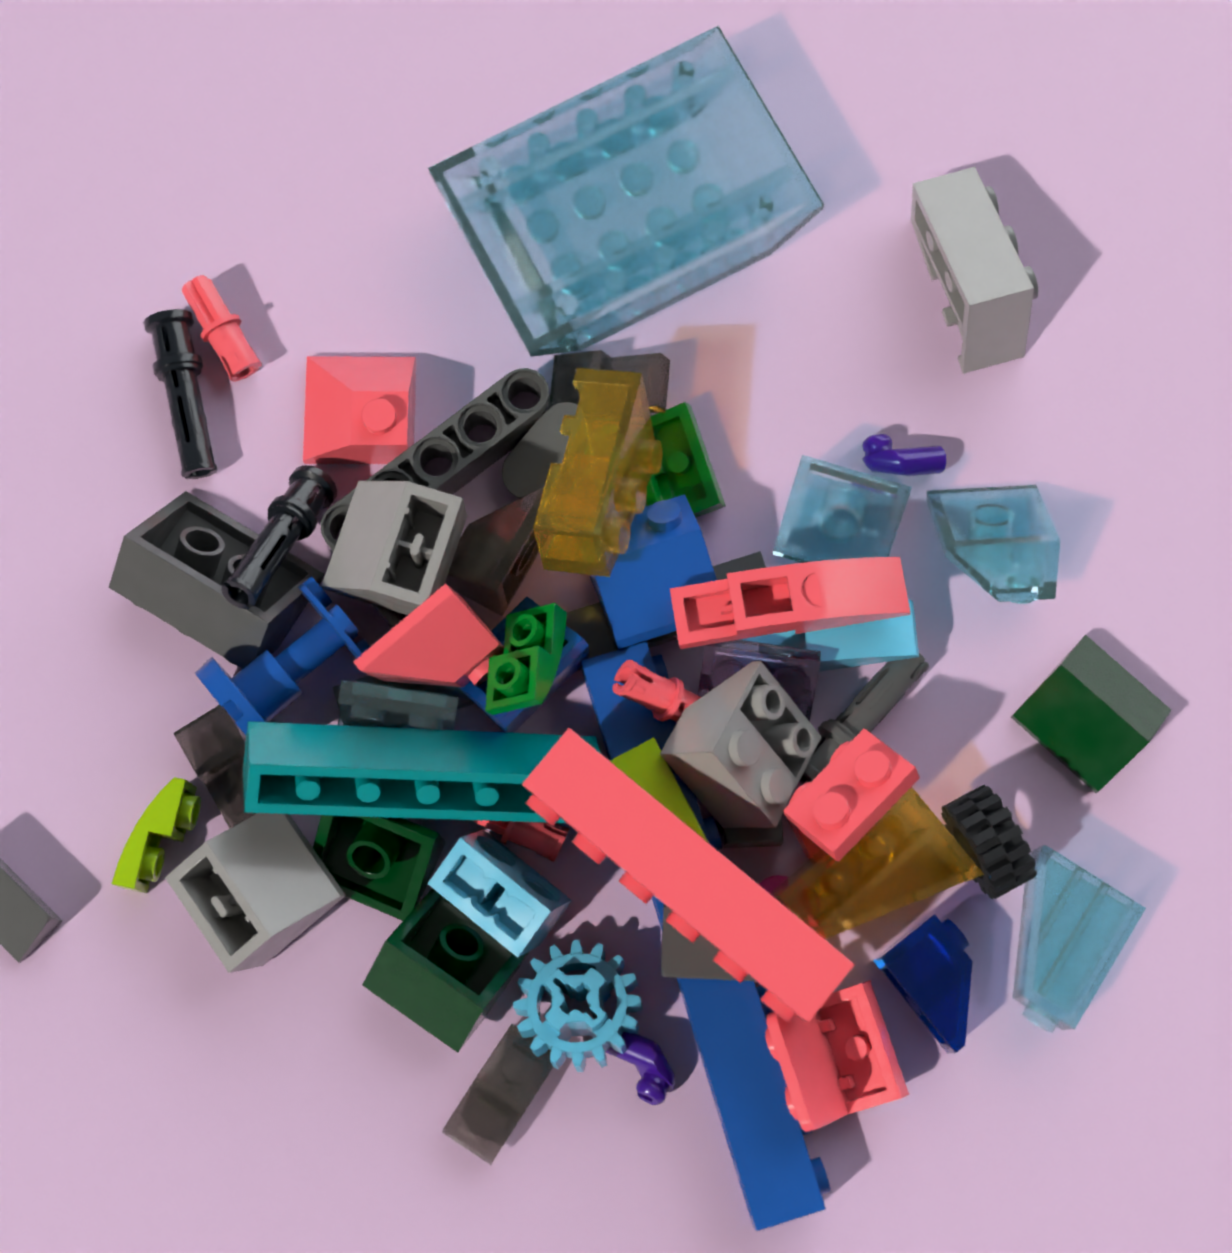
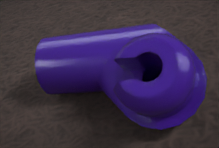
(904, 461)
(652, 1066)

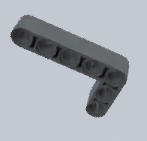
(452, 442)

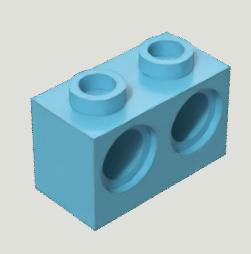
(499, 892)

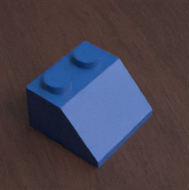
(662, 554)

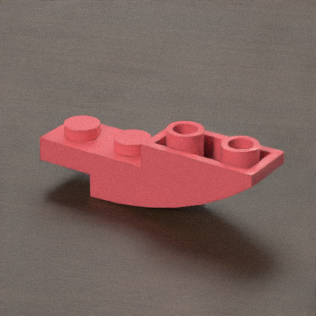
(789, 599)

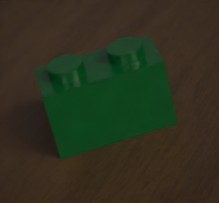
(442, 970)

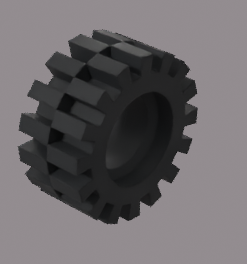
(990, 840)

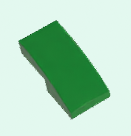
(529, 660)

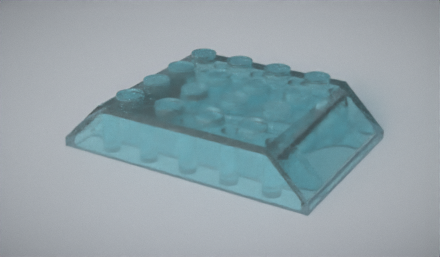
(628, 196)

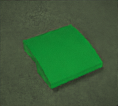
(684, 463)

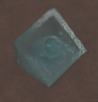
(839, 514)

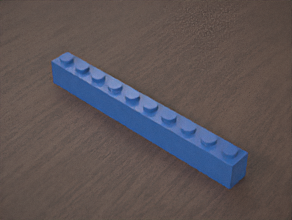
(724, 1014)

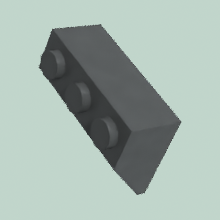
(177, 572)

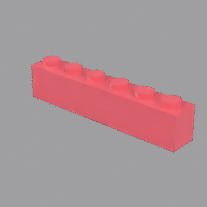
(688, 876)

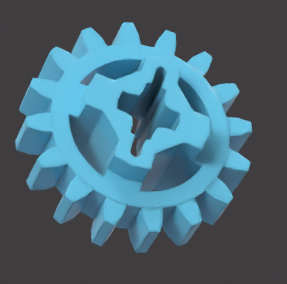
(563, 1024)

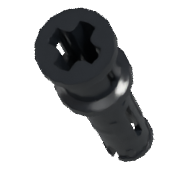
(178, 369)
(289, 520)

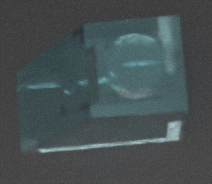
(1067, 939)

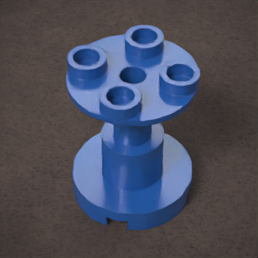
(271, 683)

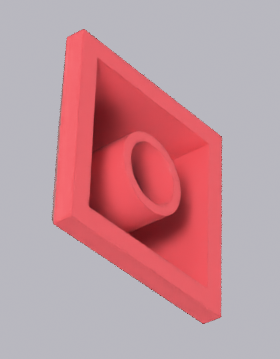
(358, 409)
(434, 645)

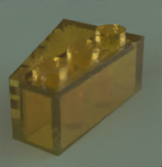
(602, 477)
(891, 866)

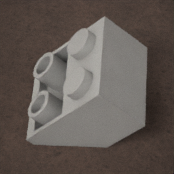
(395, 544)
(743, 749)
(254, 889)

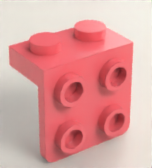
(848, 796)
(837, 1059)

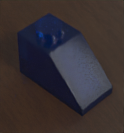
(933, 978)

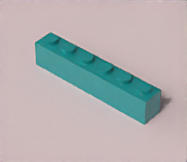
(391, 771)

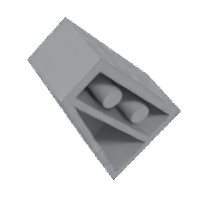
(976, 266)

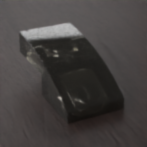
(653, 367)
(217, 756)
(499, 1096)

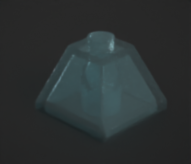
(999, 539)

